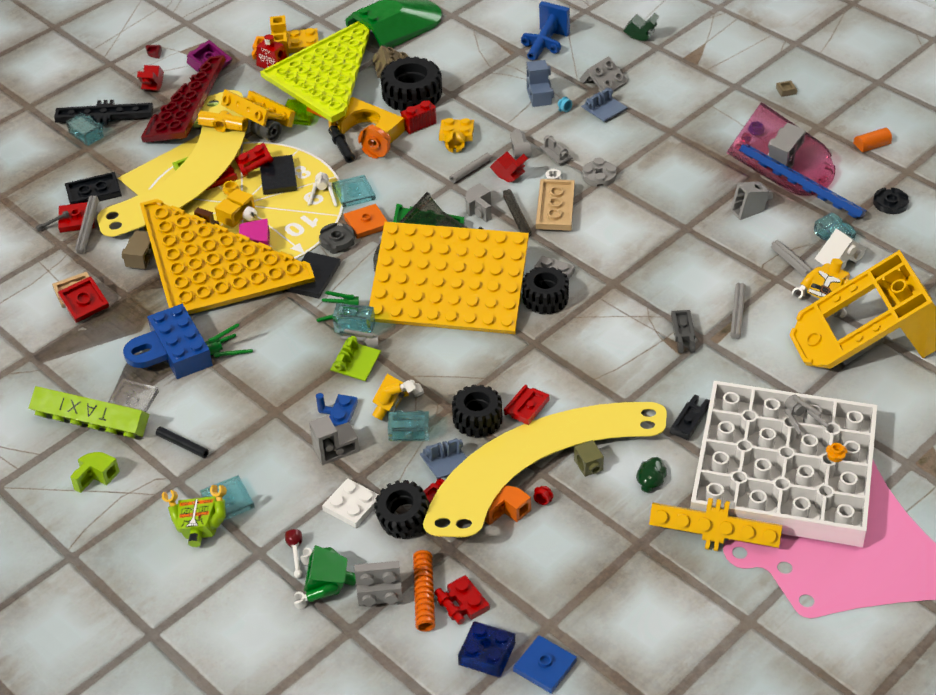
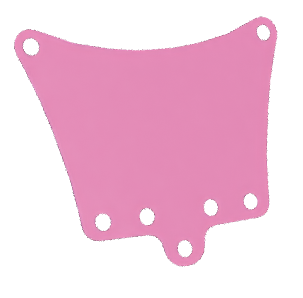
(890, 567)

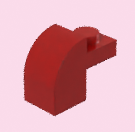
(151, 77)
(508, 168)

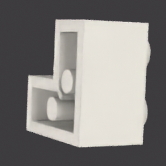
(840, 247)

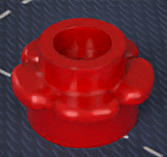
(543, 495)

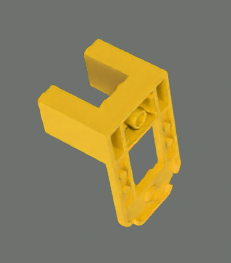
(908, 307)

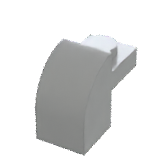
(479, 202)

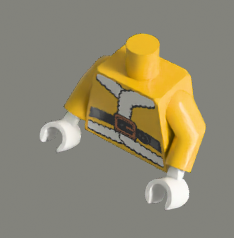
(824, 280)
(391, 394)

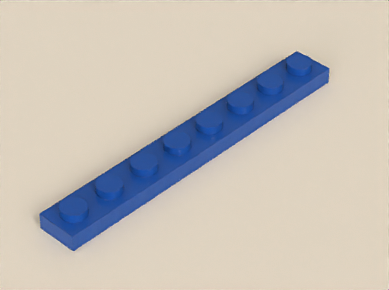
(808, 185)

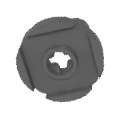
(344, 238)

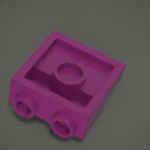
(203, 52)

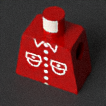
(269, 52)

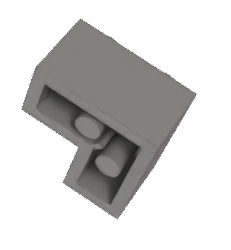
(786, 144)
(332, 442)

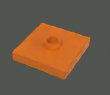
(365, 220)

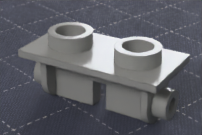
(555, 150)

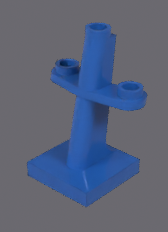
(552, 20)

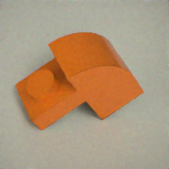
(510, 501)

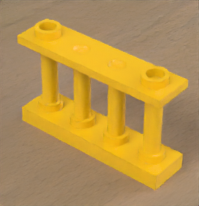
(258, 108)

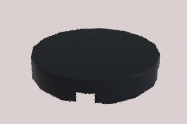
(891, 200)

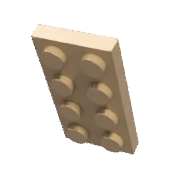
(555, 204)

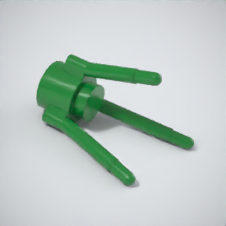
(348, 299)
(215, 346)

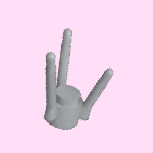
(368, 338)
(797, 407)

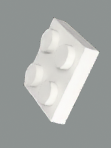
(351, 503)

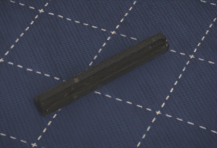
(516, 212)

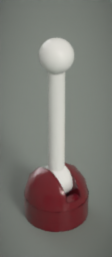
(294, 539)

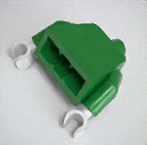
(324, 575)

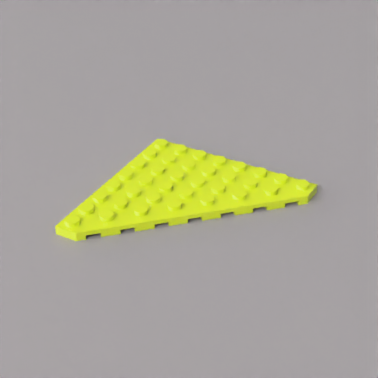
(323, 72)

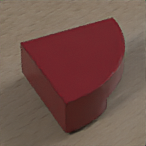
(154, 51)

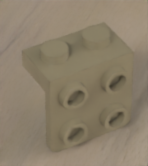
(384, 57)

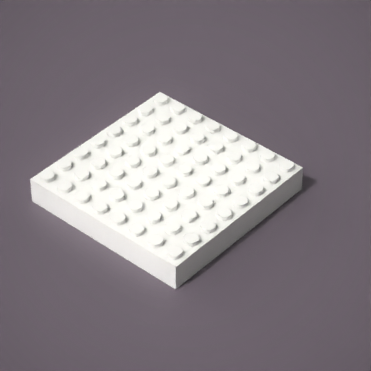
(785, 477)

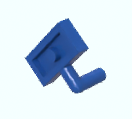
(342, 409)

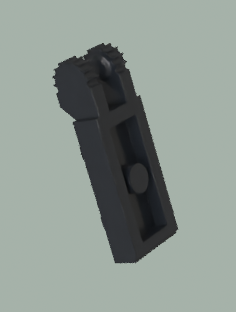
(689, 418)

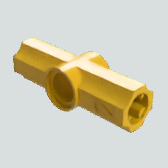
(222, 121)

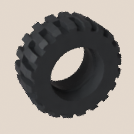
(410, 82)

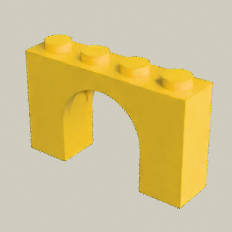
(360, 111)

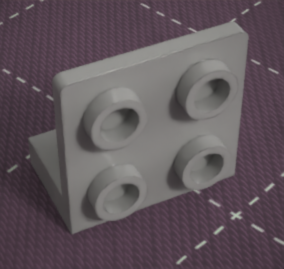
(605, 75)

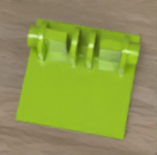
(355, 359)

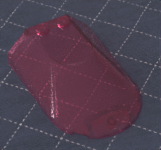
(810, 160)

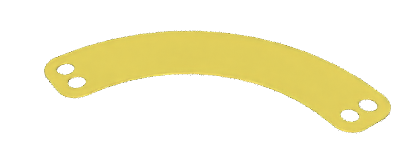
(200, 170)
(484, 473)

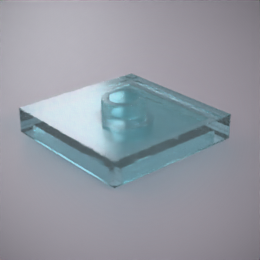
(353, 191)
(236, 498)

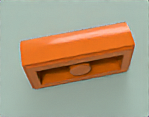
(873, 139)

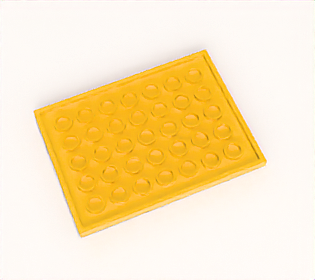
(449, 277)

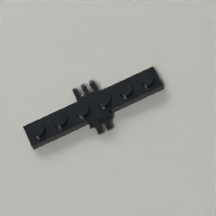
(106, 111)

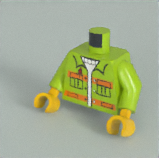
(197, 516)

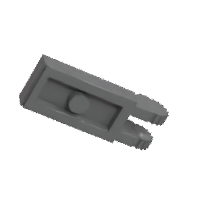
(683, 329)

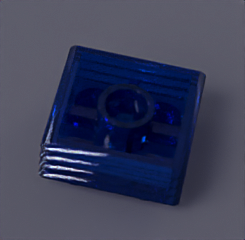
(498, 645)

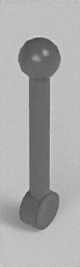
(39, 227)

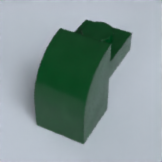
(640, 29)

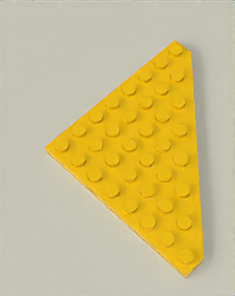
(212, 266)

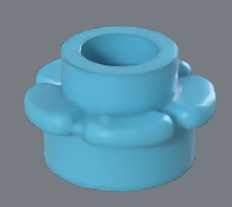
(565, 104)

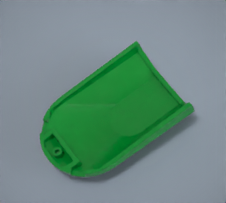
(397, 20)

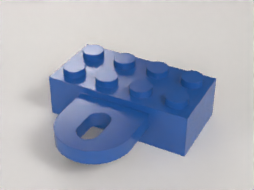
(171, 339)

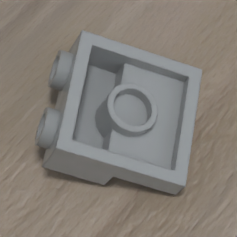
(378, 583)

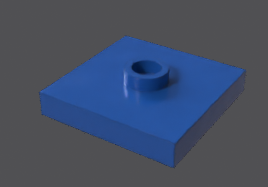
(545, 664)

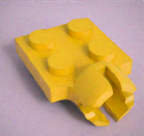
(456, 133)

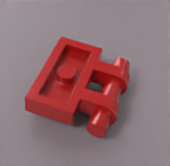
(468, 598)

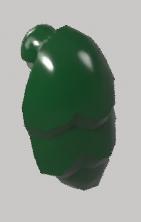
(651, 474)

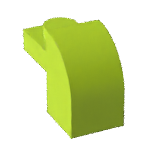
(94, 466)

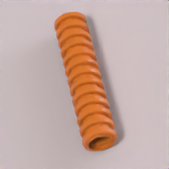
(424, 591)

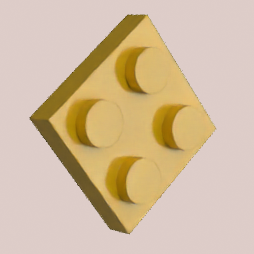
(301, 39)

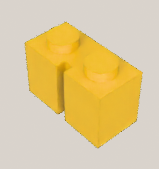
(231, 209)

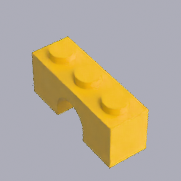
(279, 31)

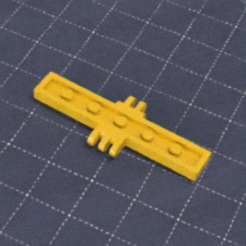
(715, 524)

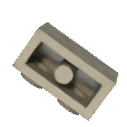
(138, 251)

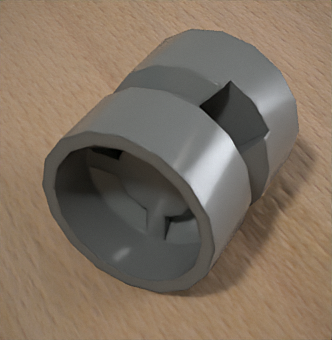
(269, 132)

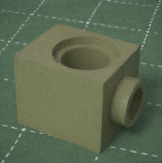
(588, 458)

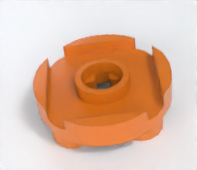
(382, 139)

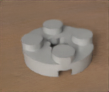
(599, 172)

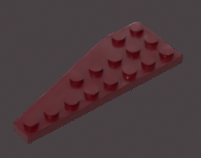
(185, 104)

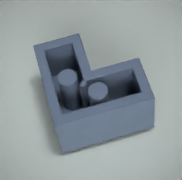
(538, 84)

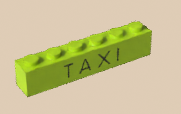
(88, 411)

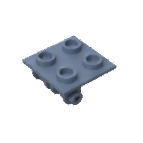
(603, 105)
(443, 457)

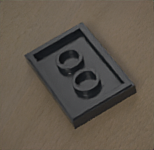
(278, 175)
(103, 186)
(323, 270)

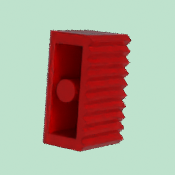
(419, 116)

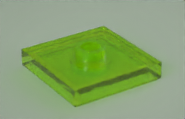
(302, 116)

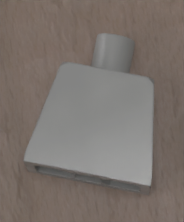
(750, 199)

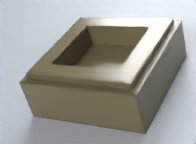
(786, 88)

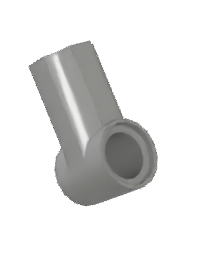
(519, 144)

